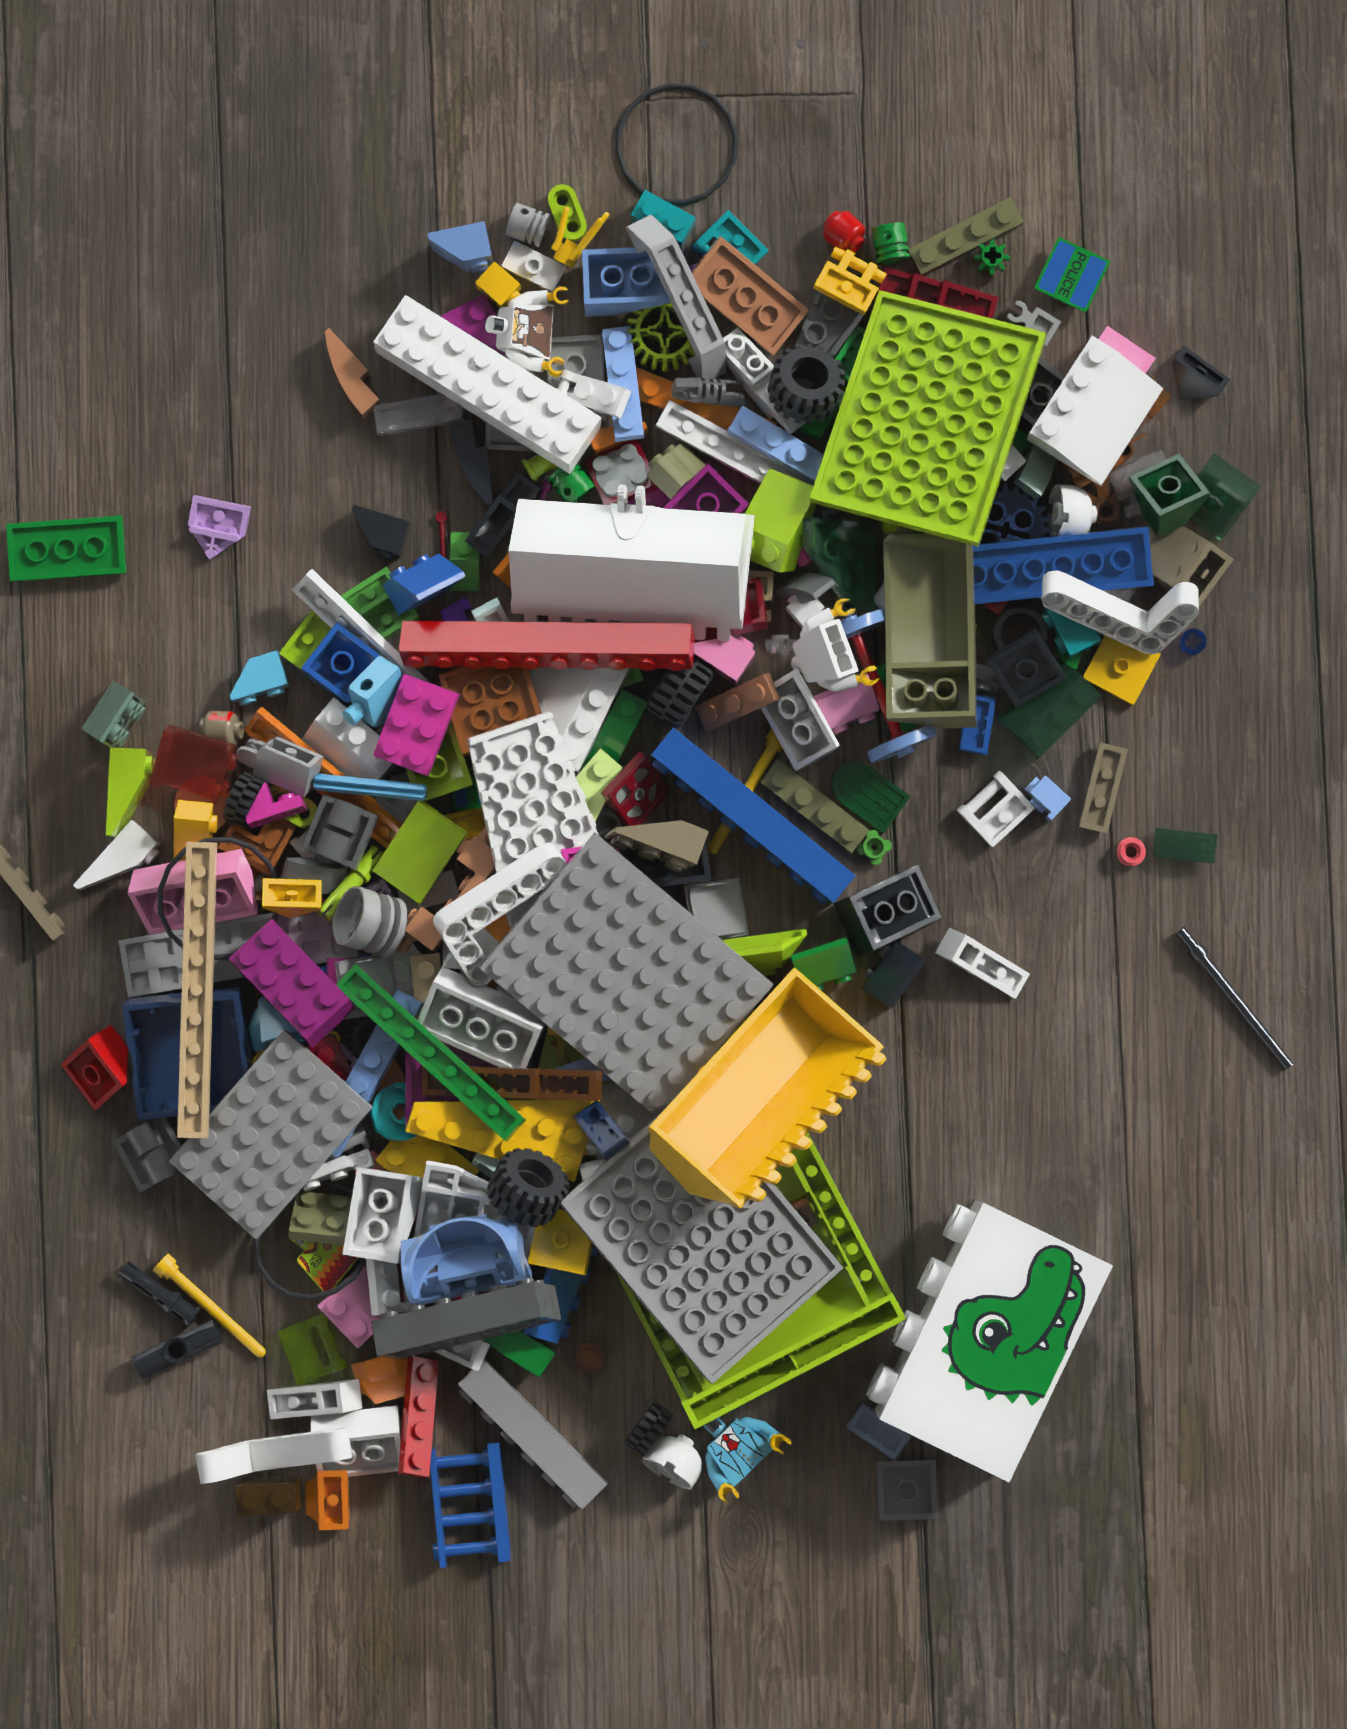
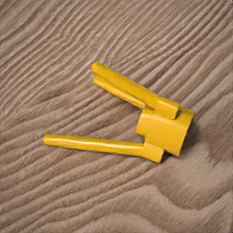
(569, 252)

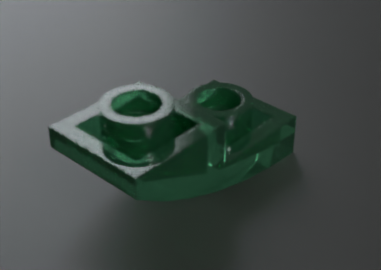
(1185, 845)

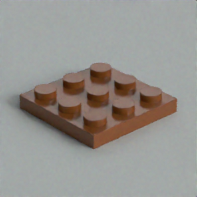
(489, 699)

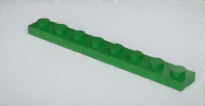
(431, 1052)

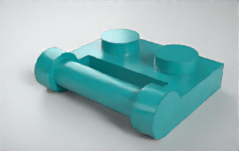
(734, 233)

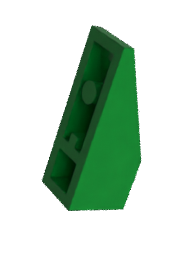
(619, 726)

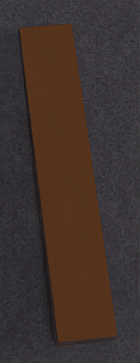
(529, 1083)

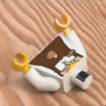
(526, 330)

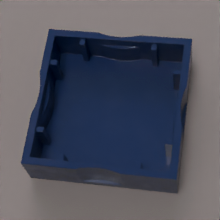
(154, 1045)

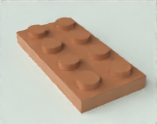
(747, 296)

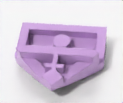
(217, 523)

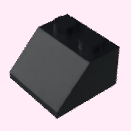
(893, 974)

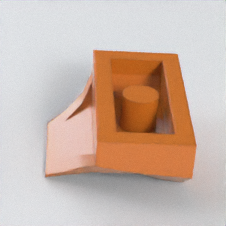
(381, 1378)
(329, 1499)

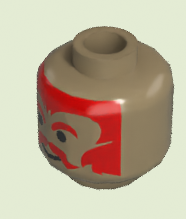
(222, 726)

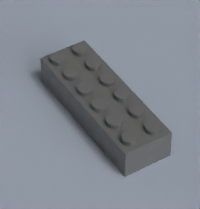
(466, 1319)

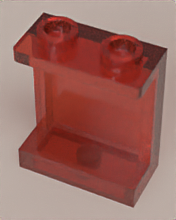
(194, 763)

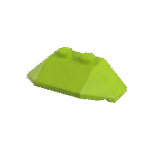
(768, 950)

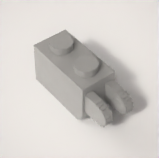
(282, 763)

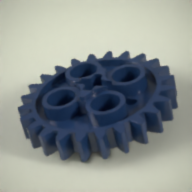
(1012, 504)

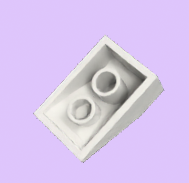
(381, 1214)

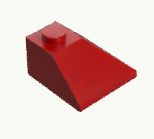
(99, 1066)

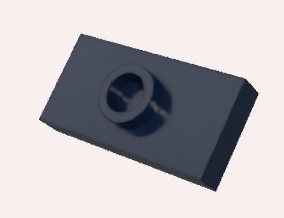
(601, 1130)

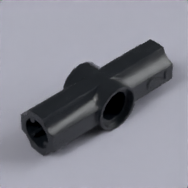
(160, 1356)

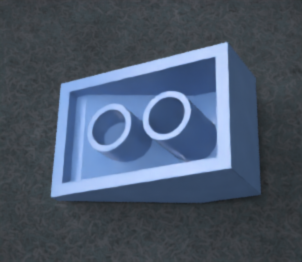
(620, 282)

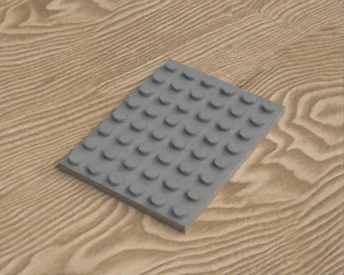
(626, 975)
(697, 1264)

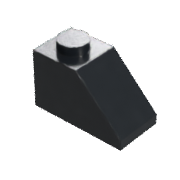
(383, 531)

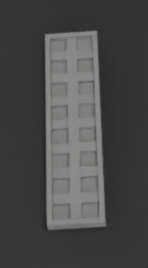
(155, 961)

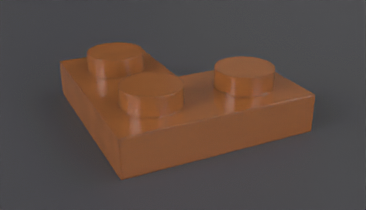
(270, 842)

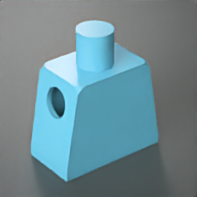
(373, 693)

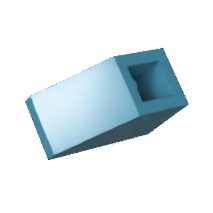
(260, 676)

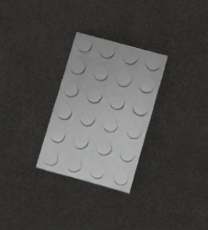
(271, 1134)

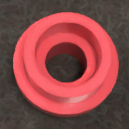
(1131, 842)

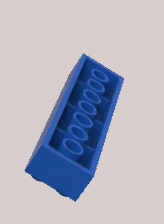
(751, 816)

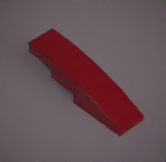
(938, 292)

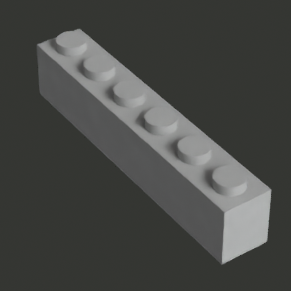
(533, 1433)

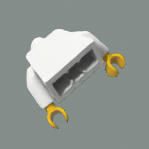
(825, 652)

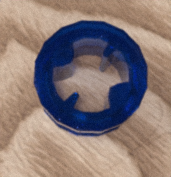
(1199, 647)

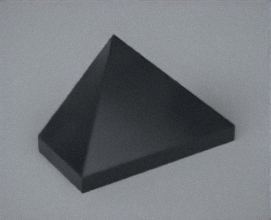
(1196, 377)

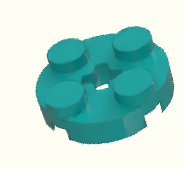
(382, 1113)

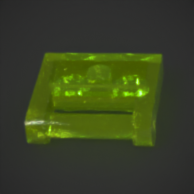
(303, 1353)

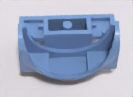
(465, 1256)

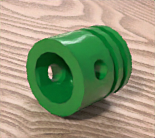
(893, 249)
(571, 486)

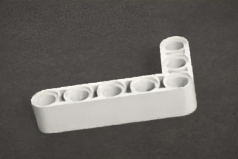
(1120, 620)
(491, 907)
(273, 1454)

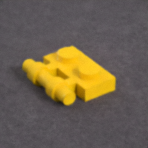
(846, 287)

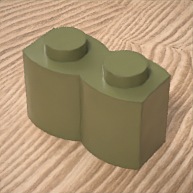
(674, 468)

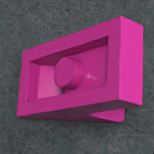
(266, 811)

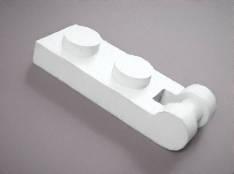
(595, 393)

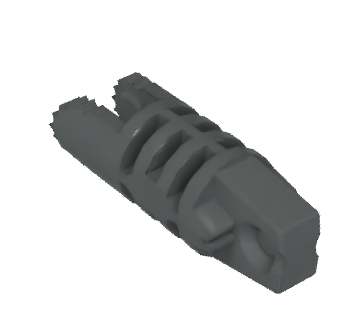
(709, 391)

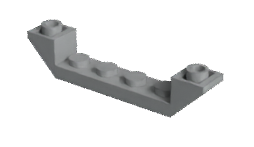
(684, 295)

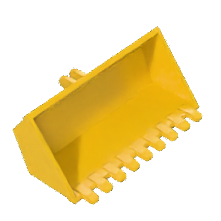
(763, 1094)

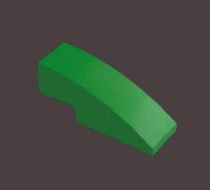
(523, 1350)

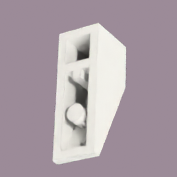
(126, 852)
(982, 962)
(314, 1399)

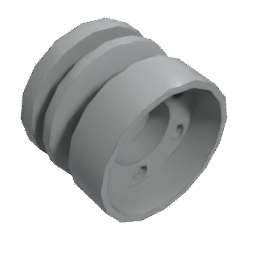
(370, 921)

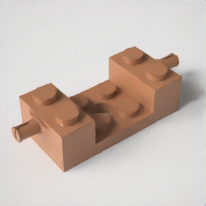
(478, 858)

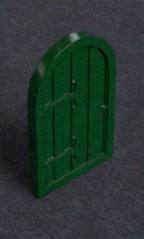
(868, 794)

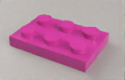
(416, 725)

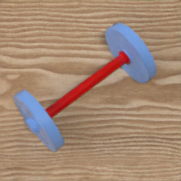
(901, 743)

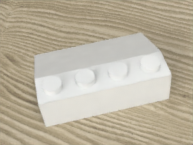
(1095, 411)
(578, 703)

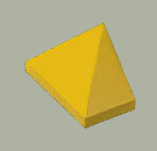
(291, 896)

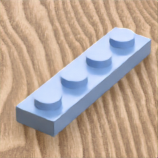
(622, 372)
(776, 444)

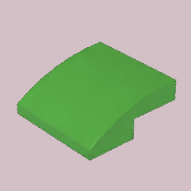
(375, 607)

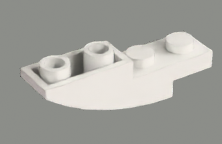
(754, 372)

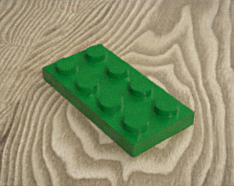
(66, 548)

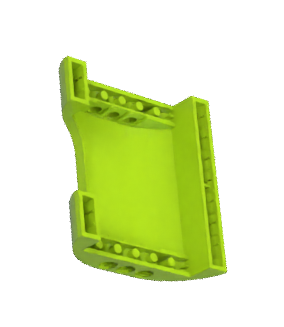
(833, 1320)

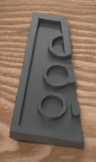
(828, 326)

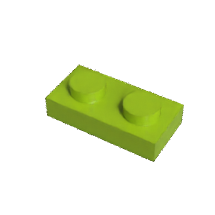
(305, 640)

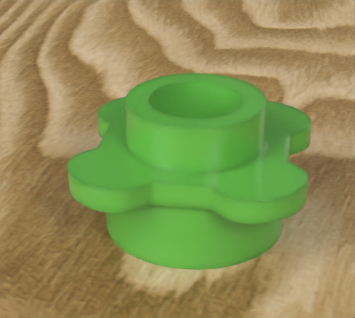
(873, 839)

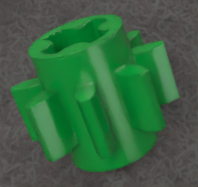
(985, 262)

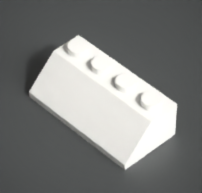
(480, 1020)

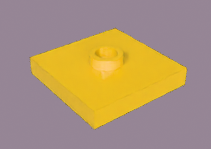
(1120, 669)
(561, 1245)

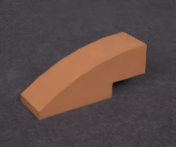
(351, 375)

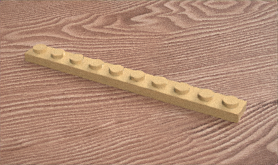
(197, 990)

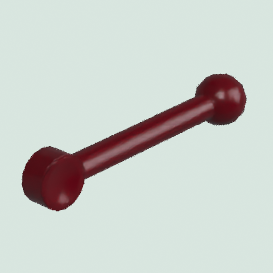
(441, 518)

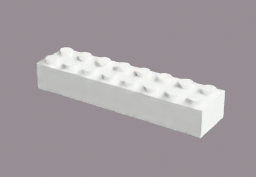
(487, 384)

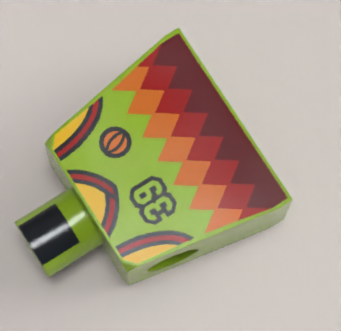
(324, 1263)

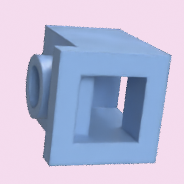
(1047, 797)

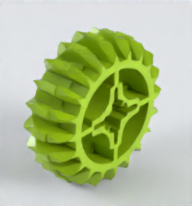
(651, 333)

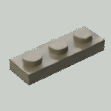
(1103, 788)

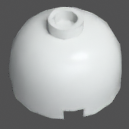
(1071, 511)
(675, 1460)

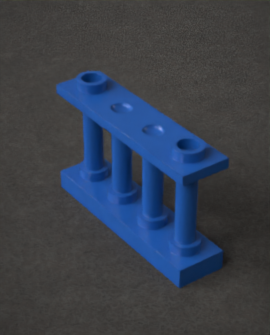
(494, 1516)

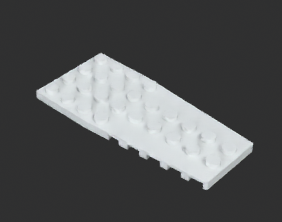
(528, 793)

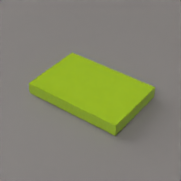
(420, 851)

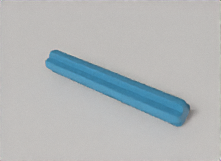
(370, 787)

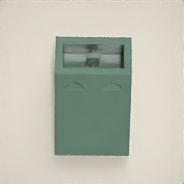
(114, 715)

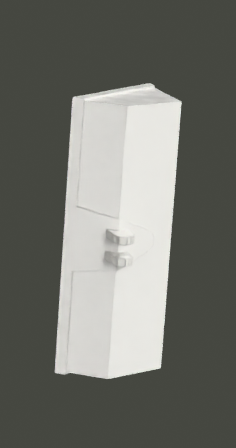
(630, 563)

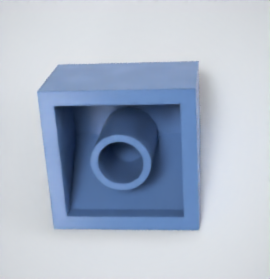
(464, 246)

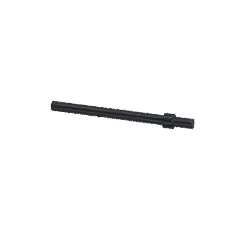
(1199, 953)

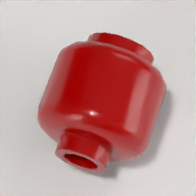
(844, 231)

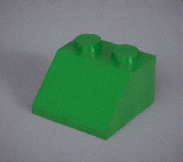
(825, 963)

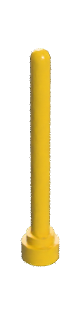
(773, 746)
(168, 1269)

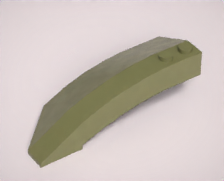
(929, 630)

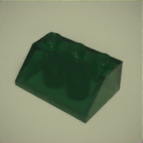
(1051, 713)

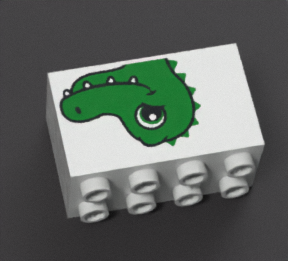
(988, 1338)

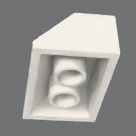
(799, 722)
(346, 745)
(372, 1436)

